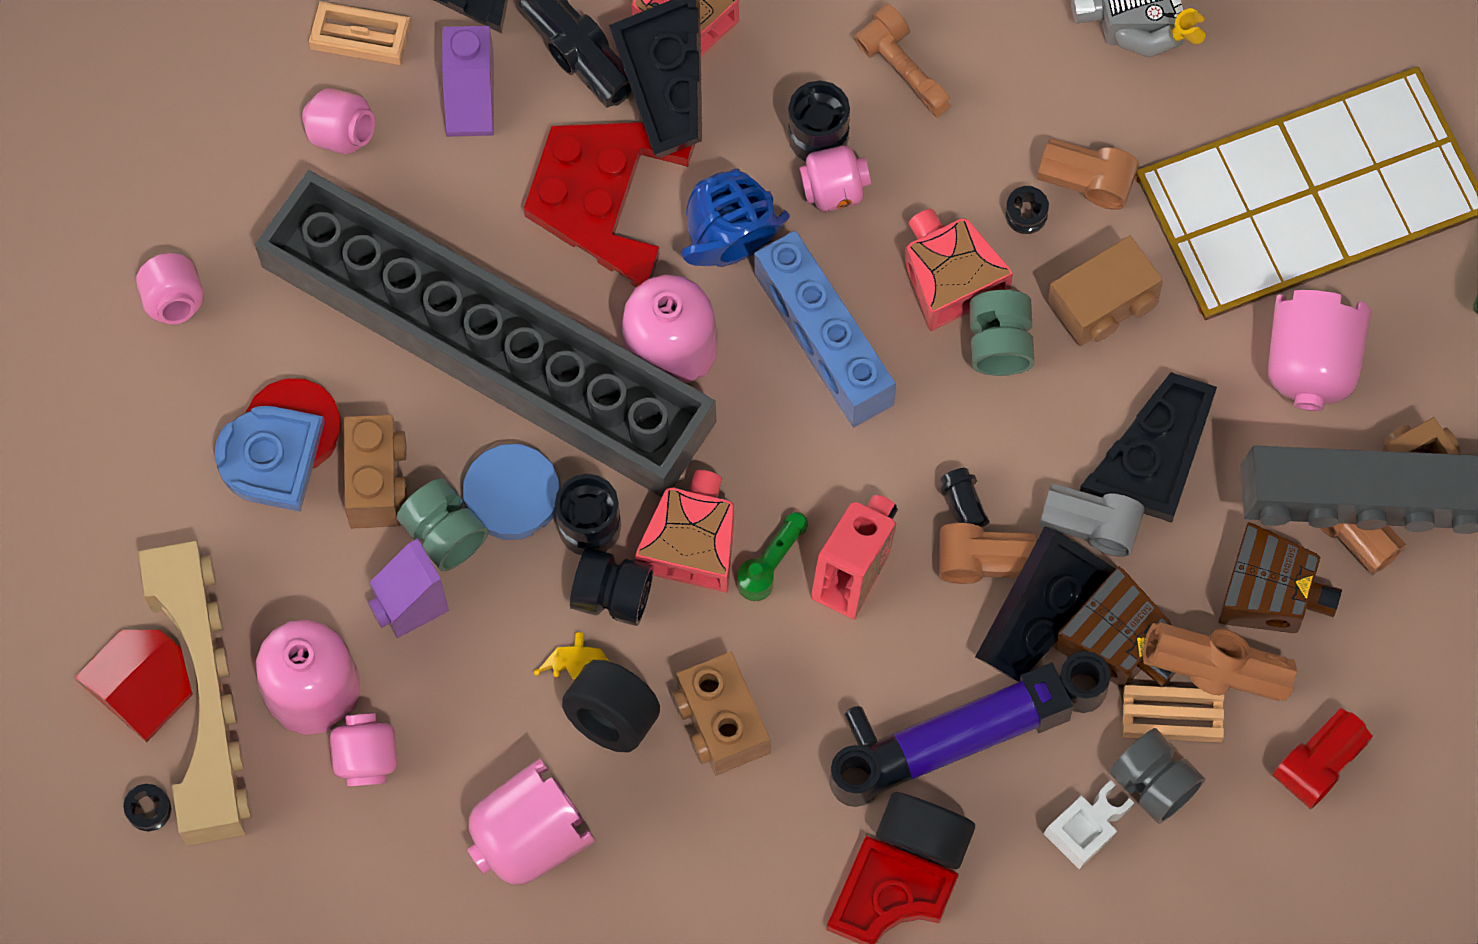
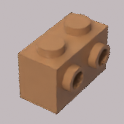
(1105, 292)
(372, 471)
(722, 714)

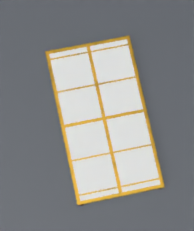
(1311, 192)

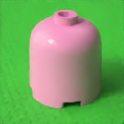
(671, 327)
(1317, 348)
(308, 694)
(526, 827)

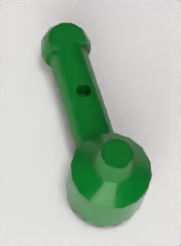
(756, 575)

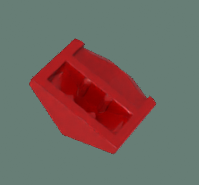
(139, 679)

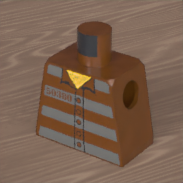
(1275, 584)
(1116, 628)

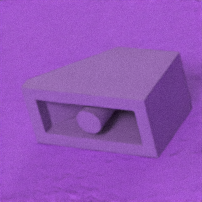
(468, 80)
(407, 591)

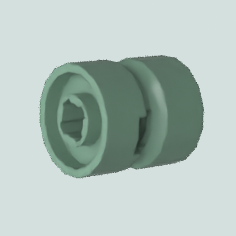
(1001, 331)
(447, 530)

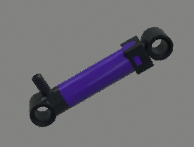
(1035, 702)

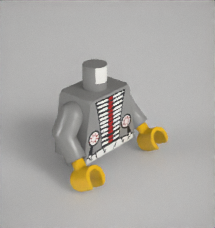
(1142, 25)

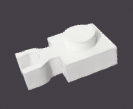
(1086, 828)

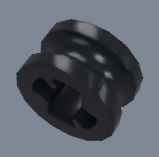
(1013, 214)
(139, 820)

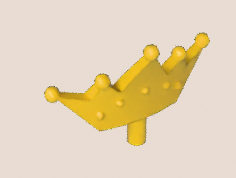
(571, 658)

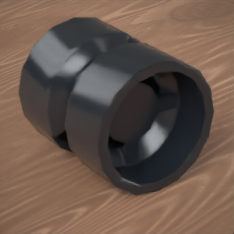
(818, 118)
(588, 503)
(610, 586)

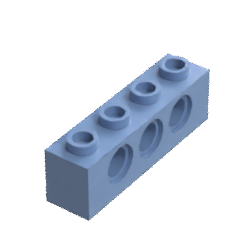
(824, 329)

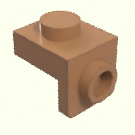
(1424, 438)

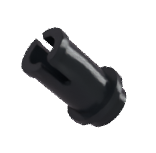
(963, 498)

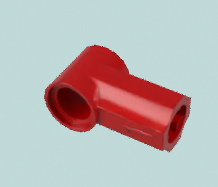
(1315, 767)

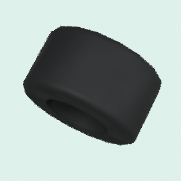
(611, 706)
(925, 830)

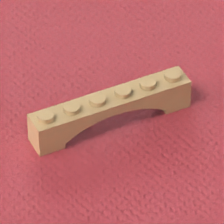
(208, 798)

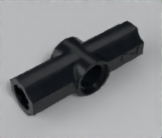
(579, 48)

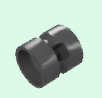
(1155, 773)

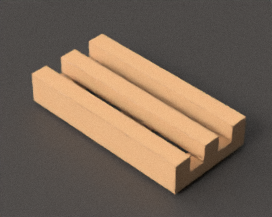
(357, 49)
(1173, 695)

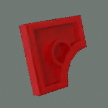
(887, 890)

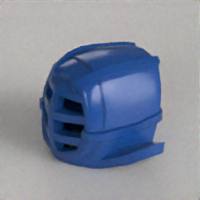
(729, 219)

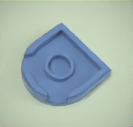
(269, 455)

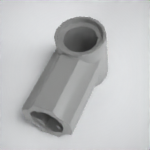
(1105, 521)

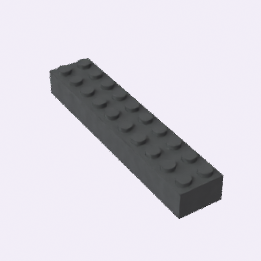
(487, 333)

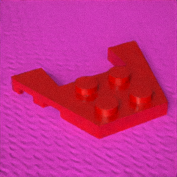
(585, 187)

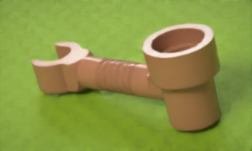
(882, 36)

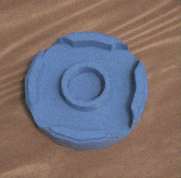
(511, 490)

